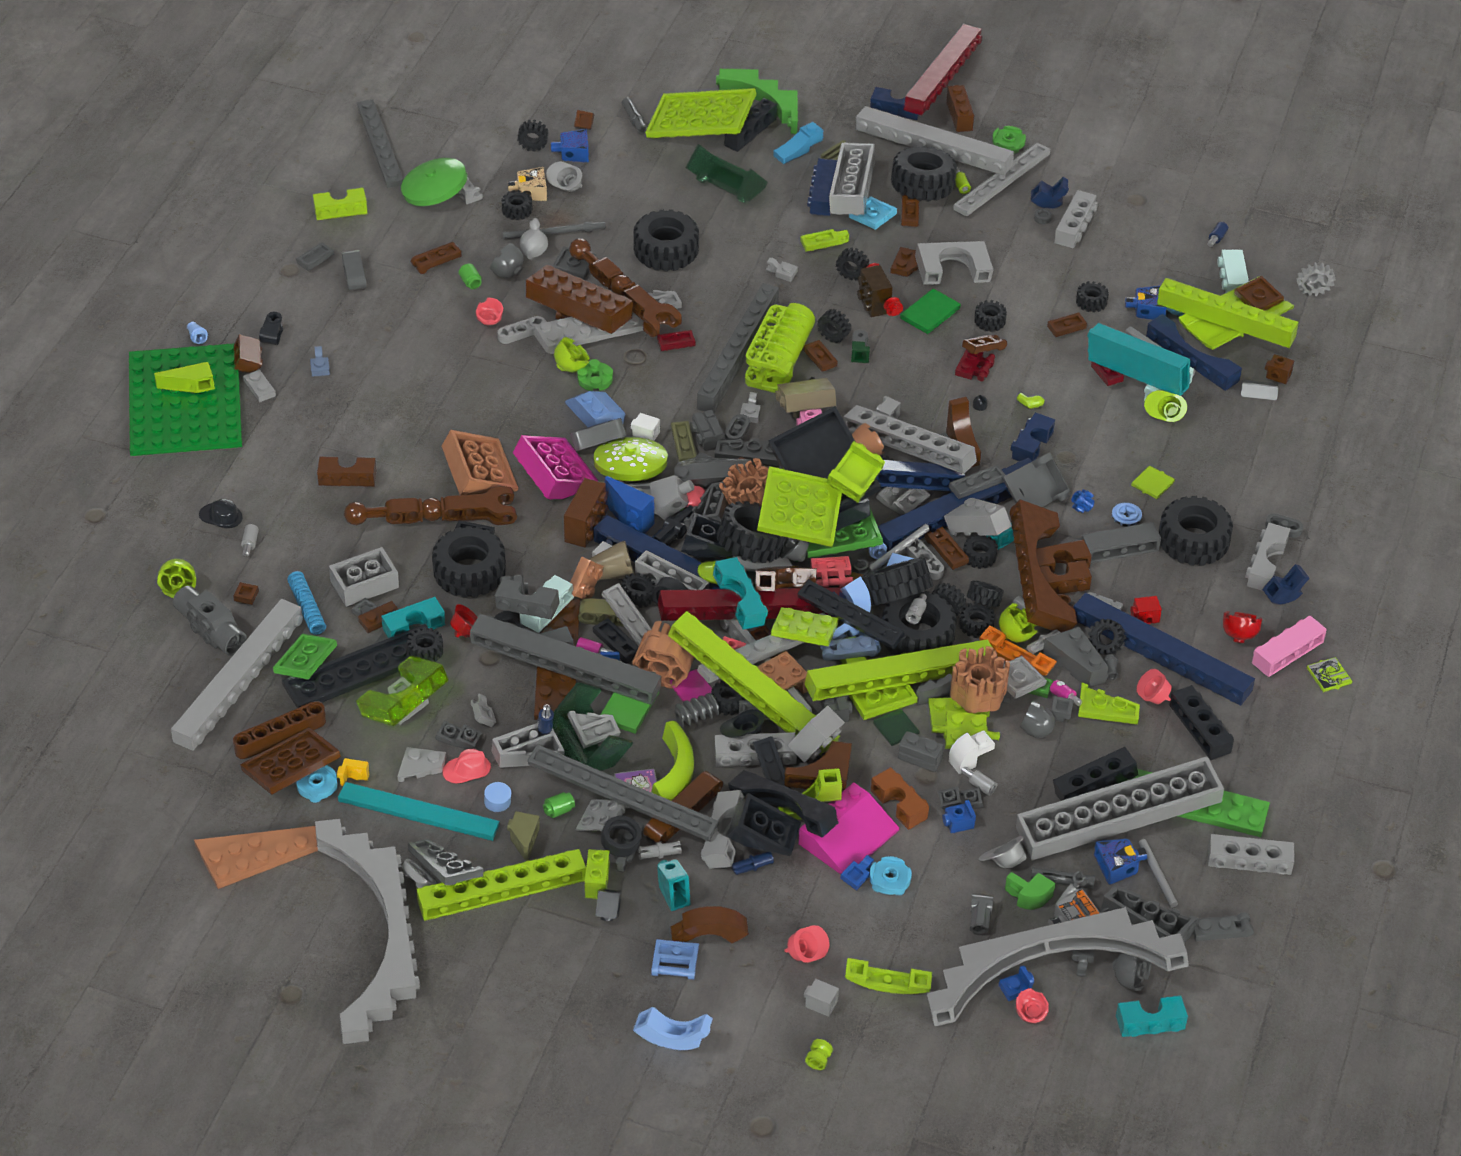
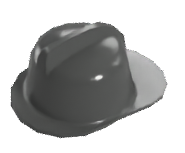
(794, 549)

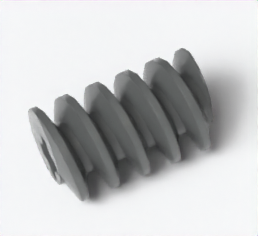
(696, 708)

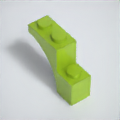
(825, 788)

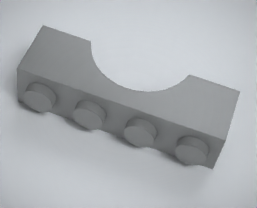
(1273, 543)
(719, 850)

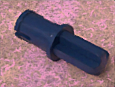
(752, 863)

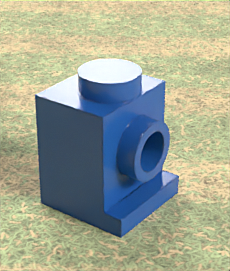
(959, 817)

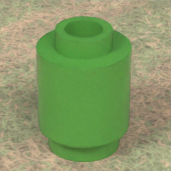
(470, 276)
(558, 804)

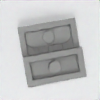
(902, 499)

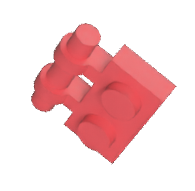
(832, 567)

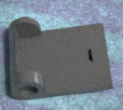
(1037, 482)

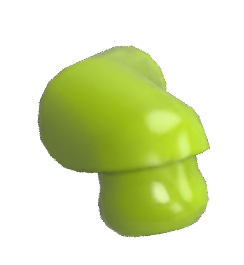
(1030, 402)

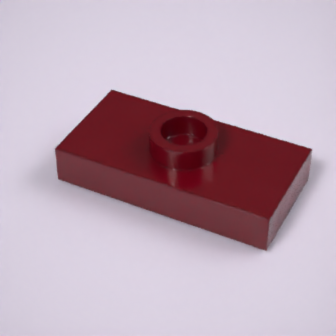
(676, 340)

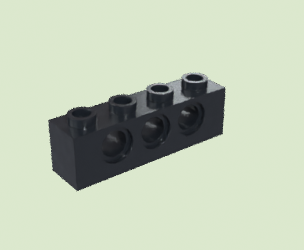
(757, 120)
(1201, 722)
(1098, 774)

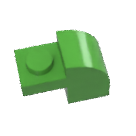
(1031, 894)

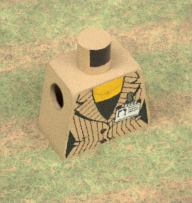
(532, 182)

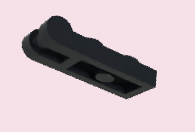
(615, 639)

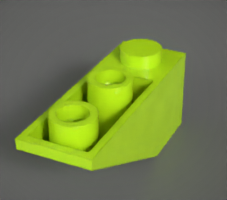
(188, 379)

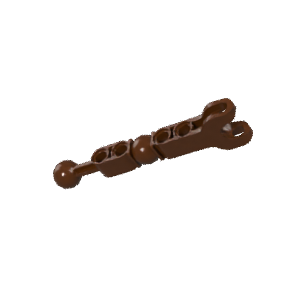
(611, 276)
(485, 506)

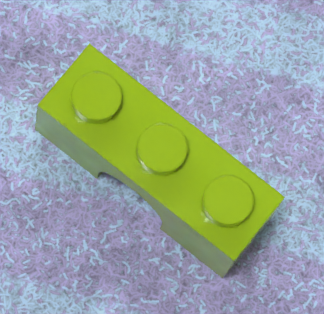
(351, 205)

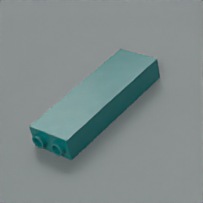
(1138, 359)

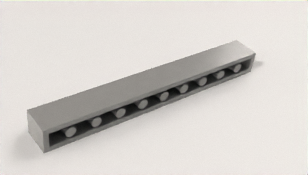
(918, 134)
(236, 675)

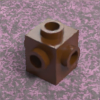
(1279, 369)

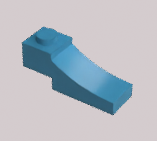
(800, 143)

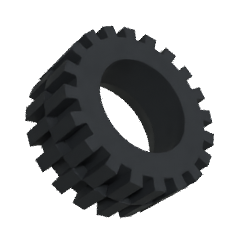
(740, 534)
(898, 581)

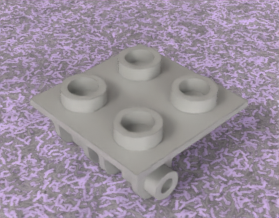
(598, 813)

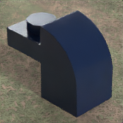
(1048, 196)
(1286, 589)

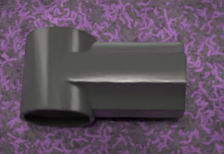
(981, 910)

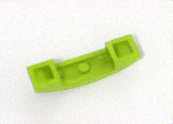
(887, 980)

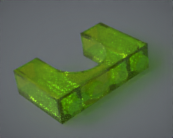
(390, 709)

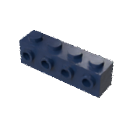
(822, 182)

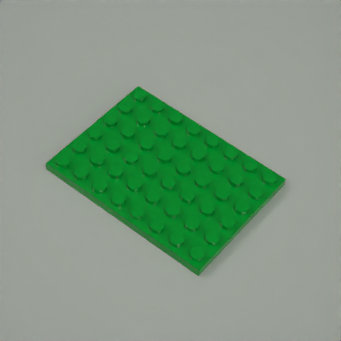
(182, 420)

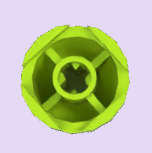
(569, 356)
(176, 575)
(1015, 625)

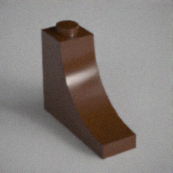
(959, 425)
(836, 757)

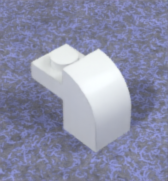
(968, 748)

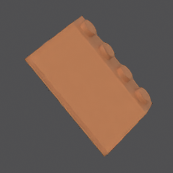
(477, 463)

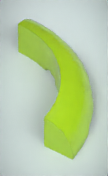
(683, 768)

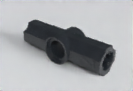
(674, 527)

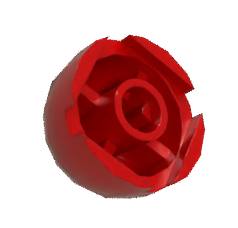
(1241, 626)

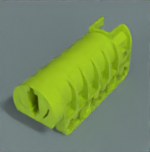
(779, 346)

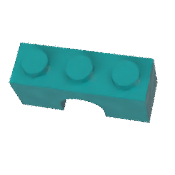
(423, 612)
(1135, 1021)

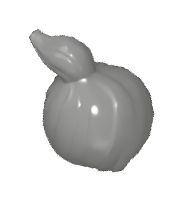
(533, 241)

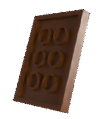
(290, 760)

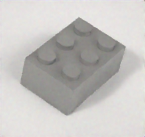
(364, 576)

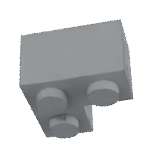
(816, 733)

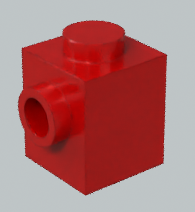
(1146, 609)

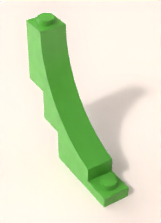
(748, 79)

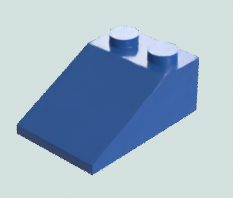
(630, 505)

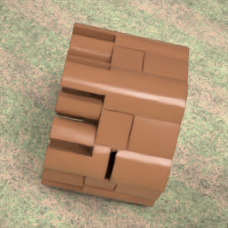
(745, 485)
(663, 656)
(980, 681)

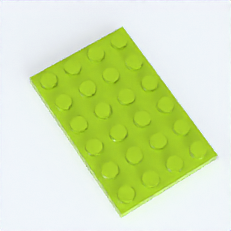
(701, 113)

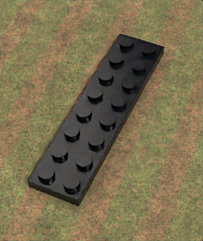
(351, 670)

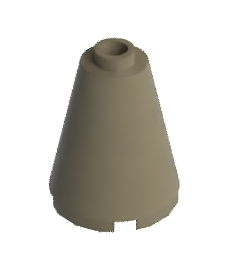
(615, 562)

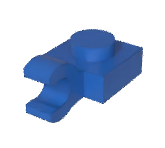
(857, 873)

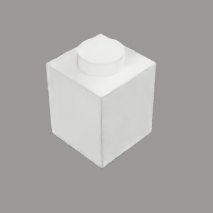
(645, 427)

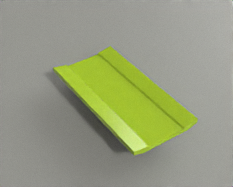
(1215, 335)

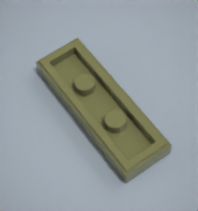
(683, 440)

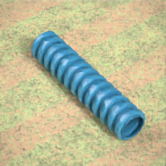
(307, 602)

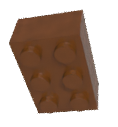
(585, 512)

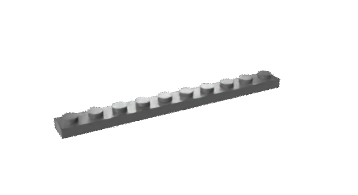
(623, 792)

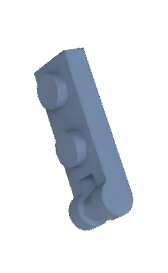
(849, 648)

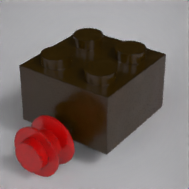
(876, 292)

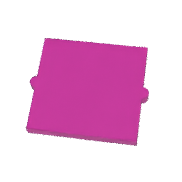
(692, 686)

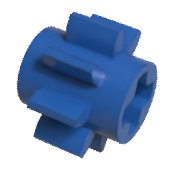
(1082, 501)

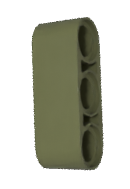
(597, 610)

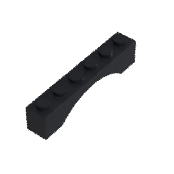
(816, 815)

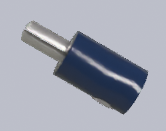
(1217, 233)
(545, 720)

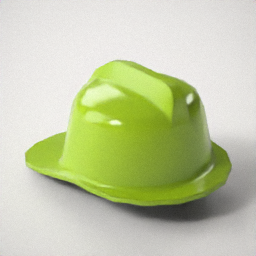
(1165, 406)

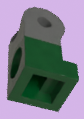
(860, 347)

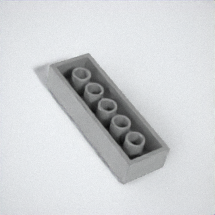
(852, 178)

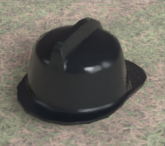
(221, 513)
(745, 723)

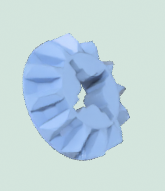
(1132, 510)

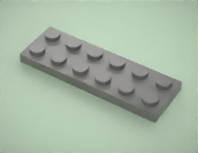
(582, 333)

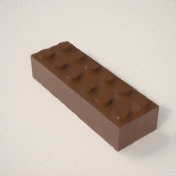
(579, 299)

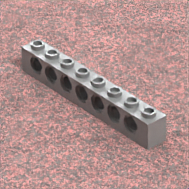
(914, 439)

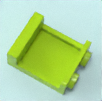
(856, 471)

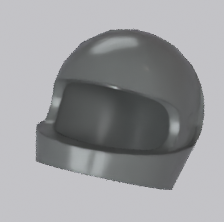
(1038, 721)

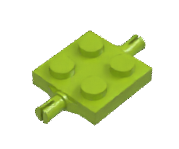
(961, 723)

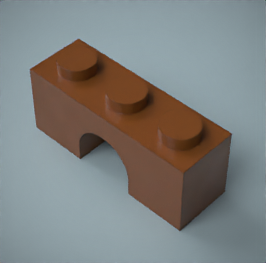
(891, 786)

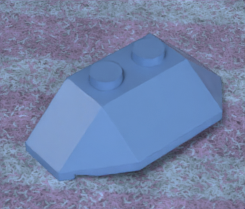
(595, 408)

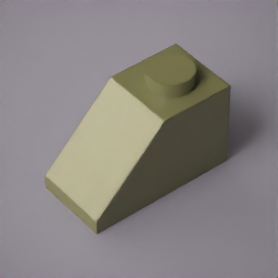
(524, 832)

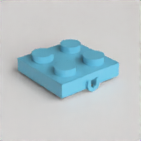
(875, 213)

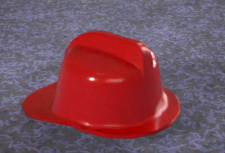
(462, 621)

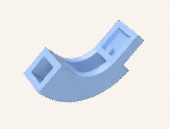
(858, 594)
(672, 1033)

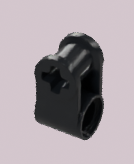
(271, 329)

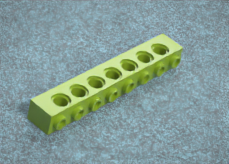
(502, 884)

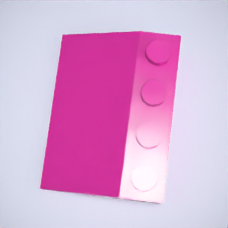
(552, 465)
(860, 830)

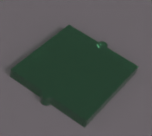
(894, 726)

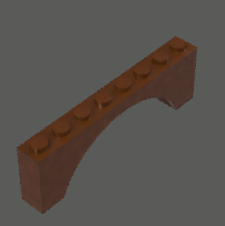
(1041, 602)

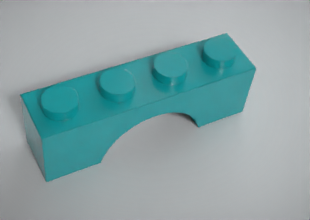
(732, 576)

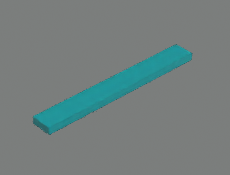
(419, 811)

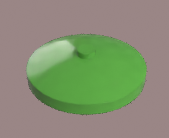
(434, 181)

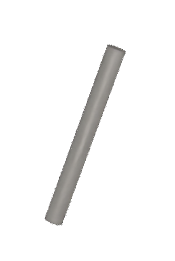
(898, 548)
(1159, 874)

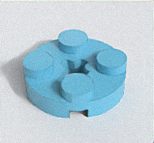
(318, 791)
(886, 885)

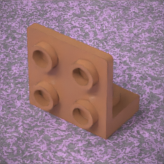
(585, 578)
(785, 672)

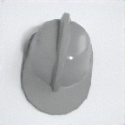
(564, 176)
(1006, 855)

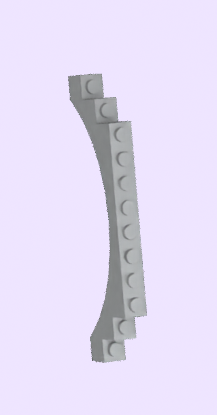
(1100, 931)
(396, 974)

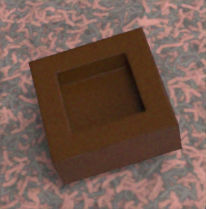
(584, 120)
(246, 593)

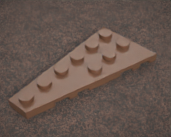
(245, 855)

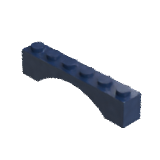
(1218, 370)

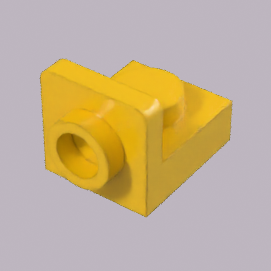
(353, 769)

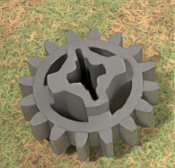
(1315, 279)

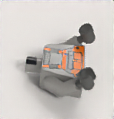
(1074, 902)

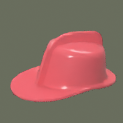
(1154, 687)
(468, 766)
(808, 944)

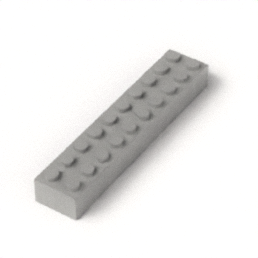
(1119, 808)

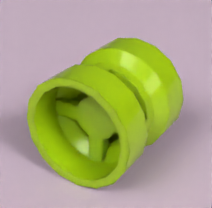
(818, 1055)

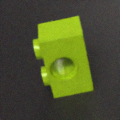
(596, 872)

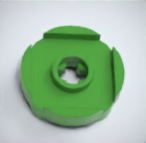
(1016, 140)
(594, 368)

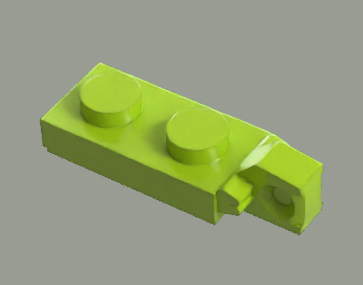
(824, 239)

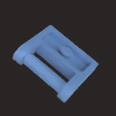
(675, 953)

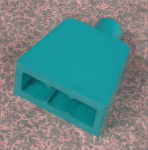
(673, 874)

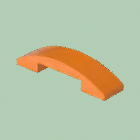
(1010, 651)

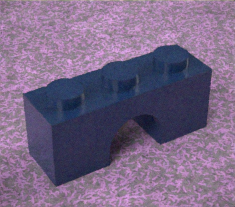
(882, 101)
(1036, 430)

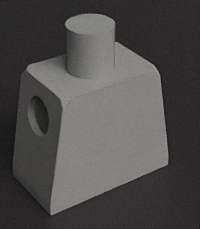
(670, 495)

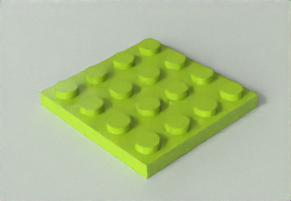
(799, 507)

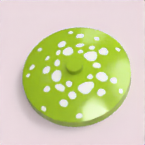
(630, 459)

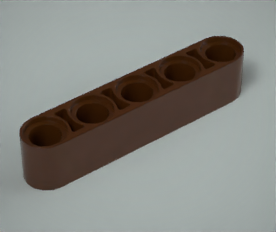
(274, 731)
(694, 797)

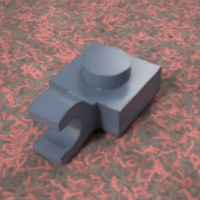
(319, 365)

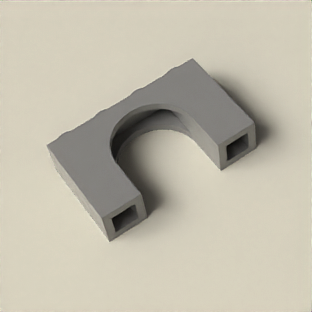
(972, 254)

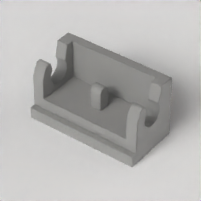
(470, 193)

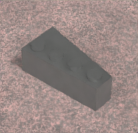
(1166, 921)

